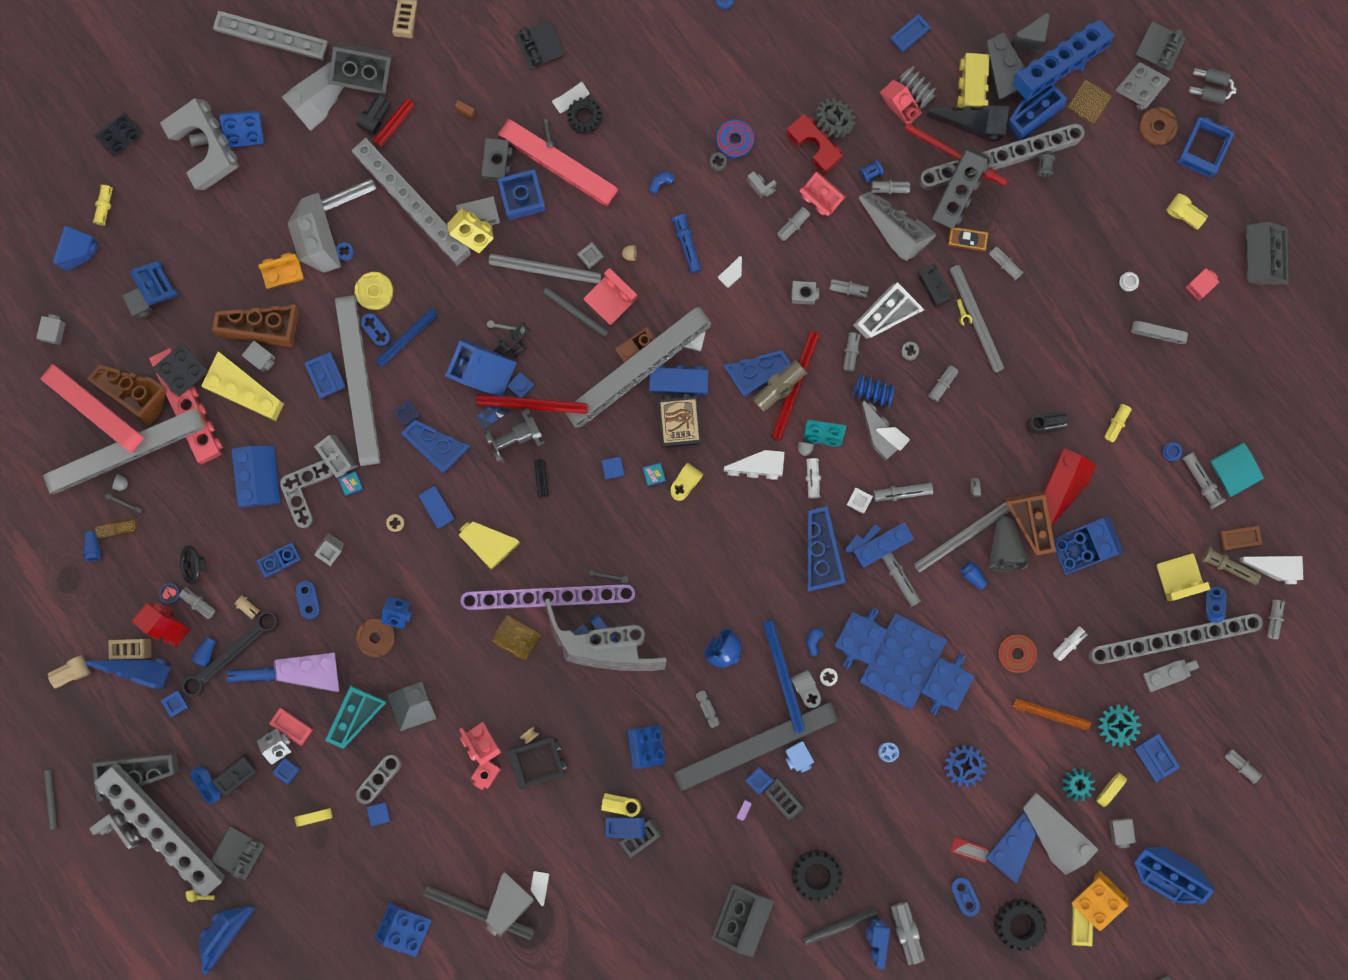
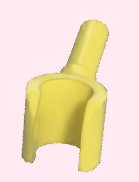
(963, 313)
(192, 896)

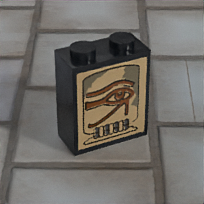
(679, 421)

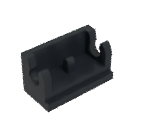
(934, 285)
(234, 775)

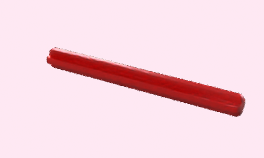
(790, 399)
(532, 404)

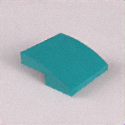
(1236, 469)

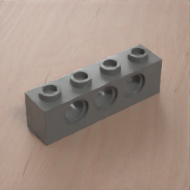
(942, 212)

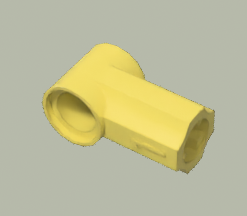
(1182, 208)
(619, 804)

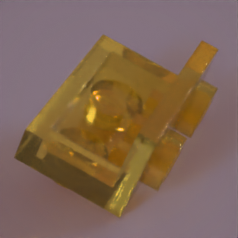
(516, 637)

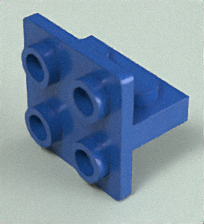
(242, 128)
(646, 747)

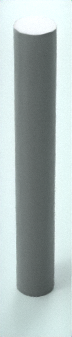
(50, 799)

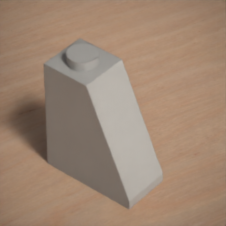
(507, 905)

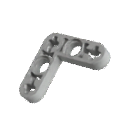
(297, 491)

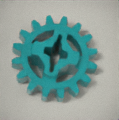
(1118, 717)

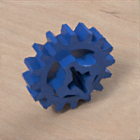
(960, 778)

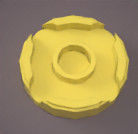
(374, 291)

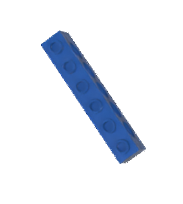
(1063, 59)

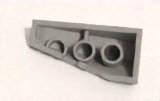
(313, 97)

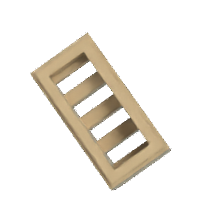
(403, 32)
(142, 649)

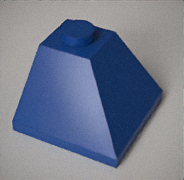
(74, 249)

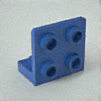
(402, 930)

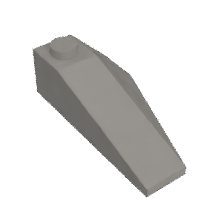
(901, 233)
(1061, 840)

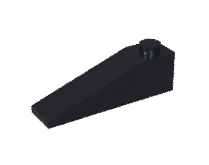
(984, 123)

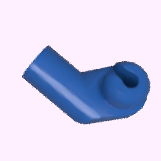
(659, 179)
(812, 639)

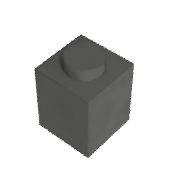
(137, 305)

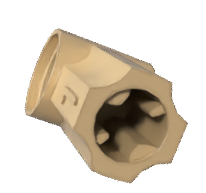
(73, 670)

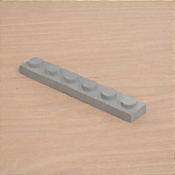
(270, 35)

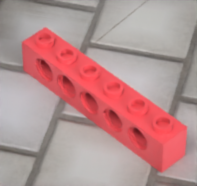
(213, 447)

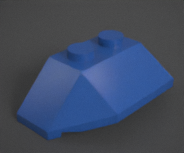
(1173, 876)
(220, 935)

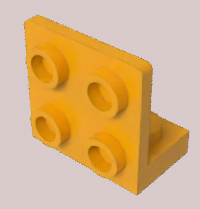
(1101, 901)

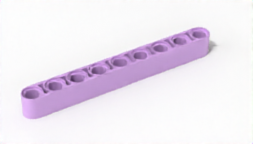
(538, 597)

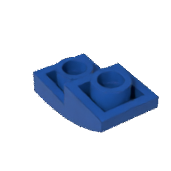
(278, 560)

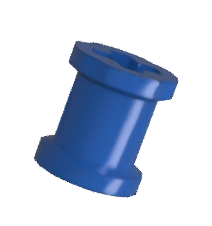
(878, 170)

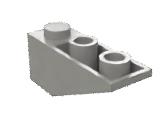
(873, 421)

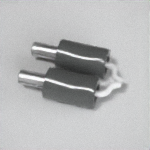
(1216, 77)

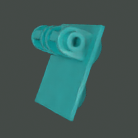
(824, 433)

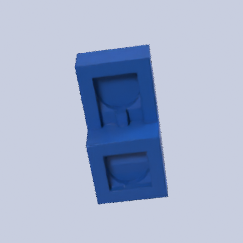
(857, 541)

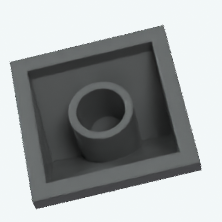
(1032, 36)

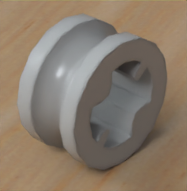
(915, 349)

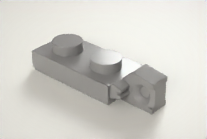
(1168, 674)

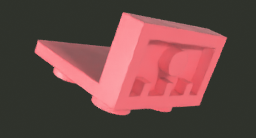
(610, 297)

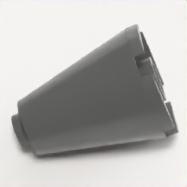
(1007, 547)

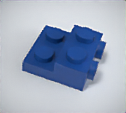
(878, 937)

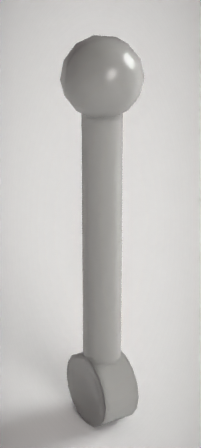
(490, 324)

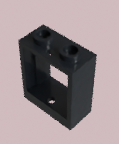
(518, 770)

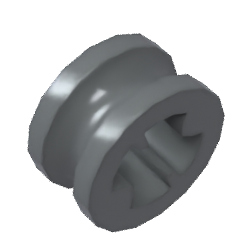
(721, 156)

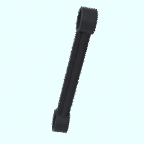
(228, 655)

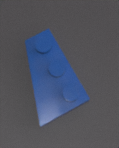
(436, 447)

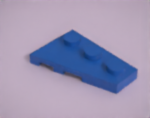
(755, 372)
(1013, 848)

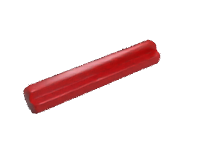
(393, 123)

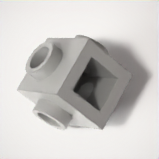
(274, 746)

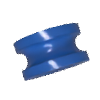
(351, 252)

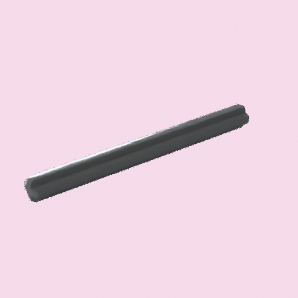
(473, 910)

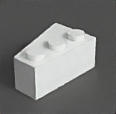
(890, 309)

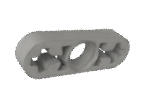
(1159, 332)

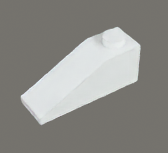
(1279, 568)

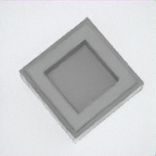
(590, 255)

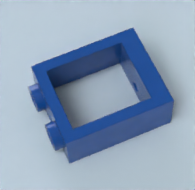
(1198, 164)

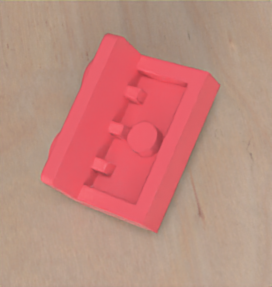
(822, 194)

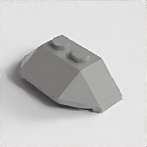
(312, 235)

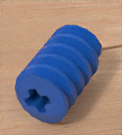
(874, 390)

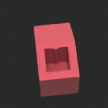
(901, 101)

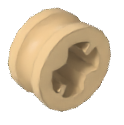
(391, 518)
(529, 735)

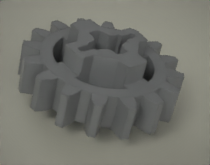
(834, 118)

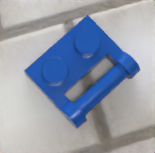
(149, 284)

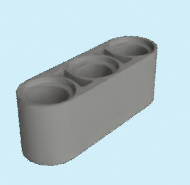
(370, 783)

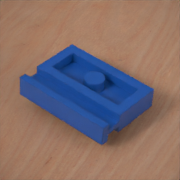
(325, 375)
(1156, 757)

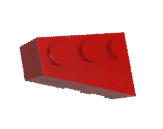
(160, 622)

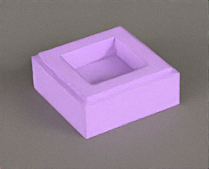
(743, 810)

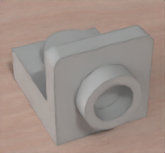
(757, 184)

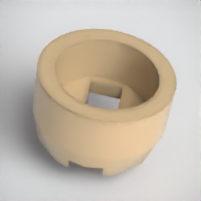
(630, 253)

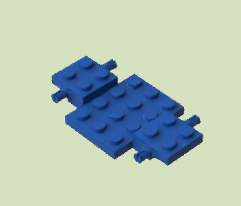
(904, 661)

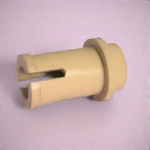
(243, 604)

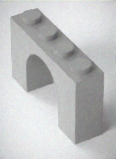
(219, 159)

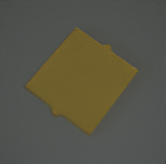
(1089, 102)

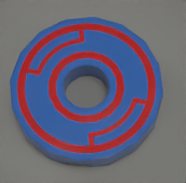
(739, 128)

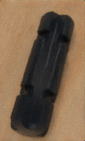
(541, 478)

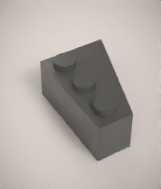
(1002, 67)

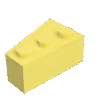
(973, 81)

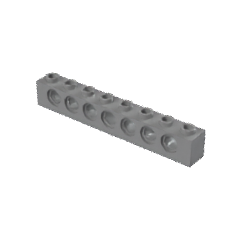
(410, 201)
(159, 819)

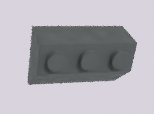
(360, 67)
(1267, 254)
(742, 920)

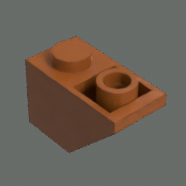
(634, 345)

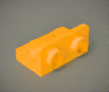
(281, 271)

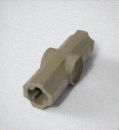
(780, 385)

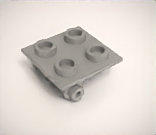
(1142, 85)

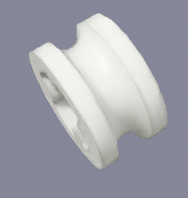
(831, 671)

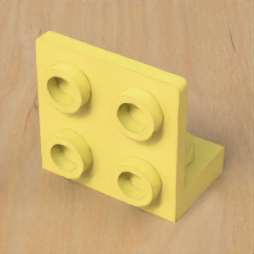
(1181, 577)

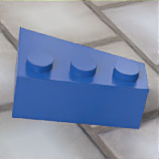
(1036, 112)

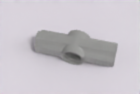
(907, 933)

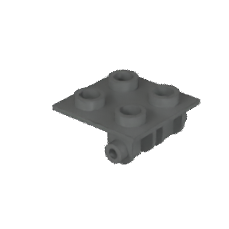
(1161, 46)
(237, 853)

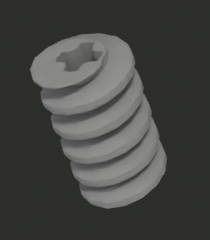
(917, 87)

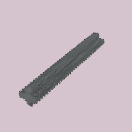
(841, 924)

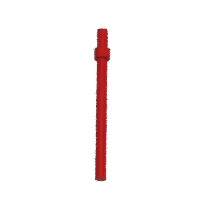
(989, 174)

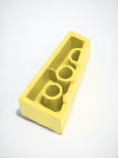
(235, 385)

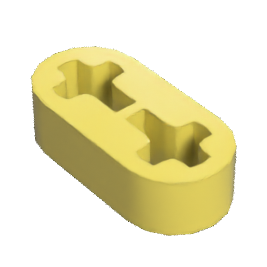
(1111, 789)
(313, 817)

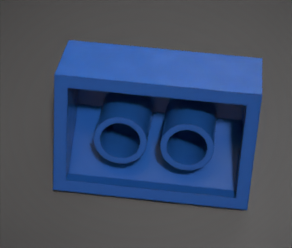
(256, 476)

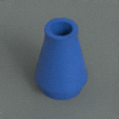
(91, 547)
(974, 575)
(203, 653)

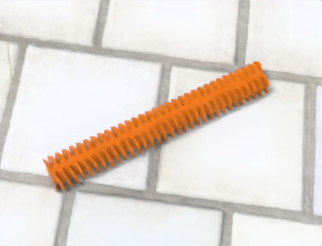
(1056, 715)

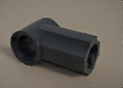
(371, 118)
(1048, 422)

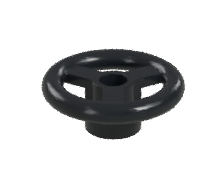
(194, 564)

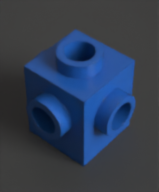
(396, 612)

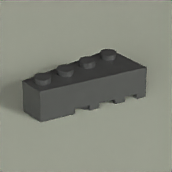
(140, 768)

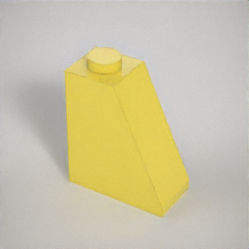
(488, 543)

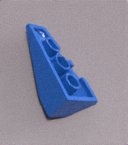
(145, 672)

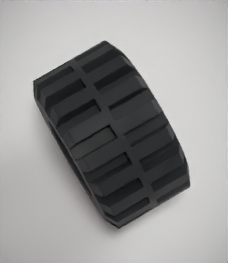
(829, 888)
(1035, 933)

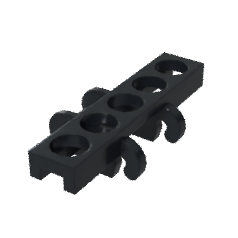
(518, 338)

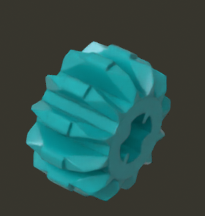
(1083, 780)

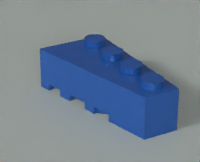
(824, 559)

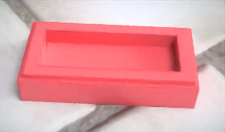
(291, 726)

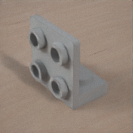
(118, 823)

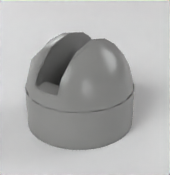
(805, 448)
(120, 483)

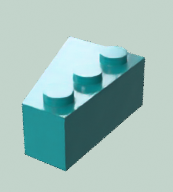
(353, 715)

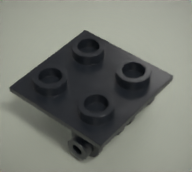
(539, 44)
(118, 134)
(180, 369)

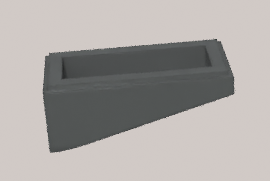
(793, 814)
(655, 828)

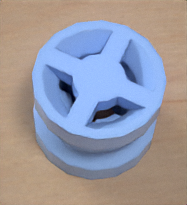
(890, 750)

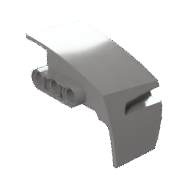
(607, 654)

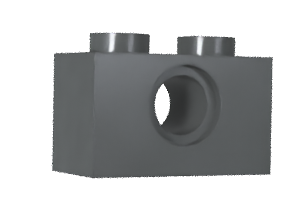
(493, 149)

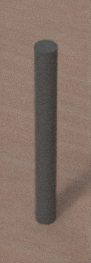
(576, 312)

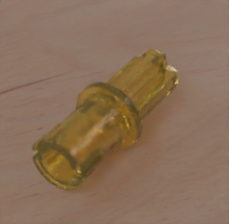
(115, 528)

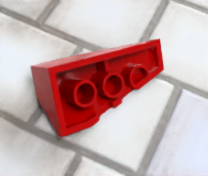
(1066, 481)

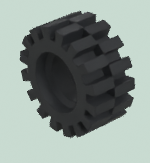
(580, 105)

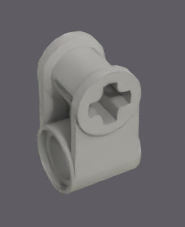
(805, 685)

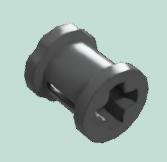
(1045, 165)

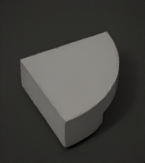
(975, 489)

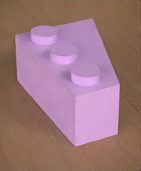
(308, 671)

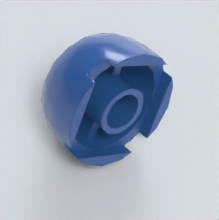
(724, 650)

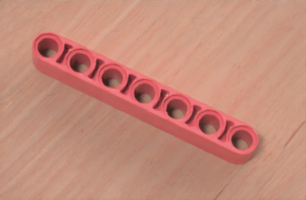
(558, 162)
(92, 408)

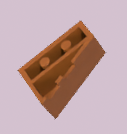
(1034, 520)

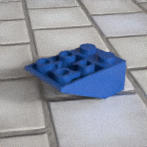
(480, 368)
(1087, 545)

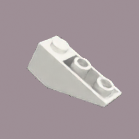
(763, 463)

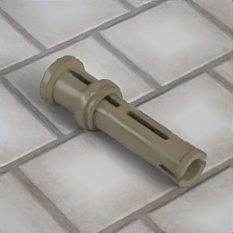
(1222, 562)

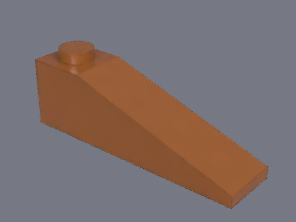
(135, 394)

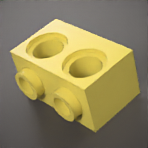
(469, 233)

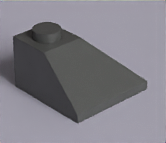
(412, 706)

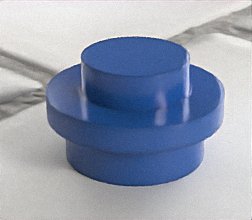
(1172, 451)

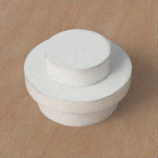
(1129, 281)

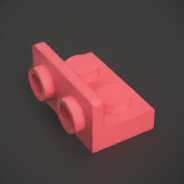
(480, 743)

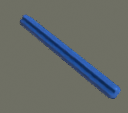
(784, 677)

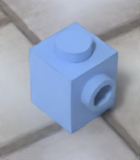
(799, 757)

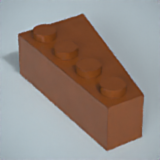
(265, 325)

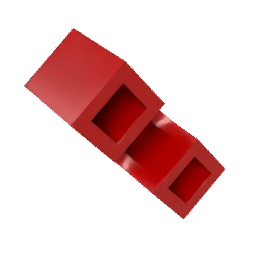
(805, 130)

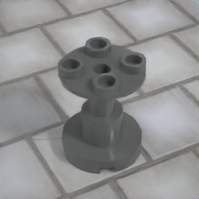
(521, 432)

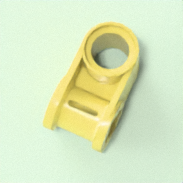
(687, 479)

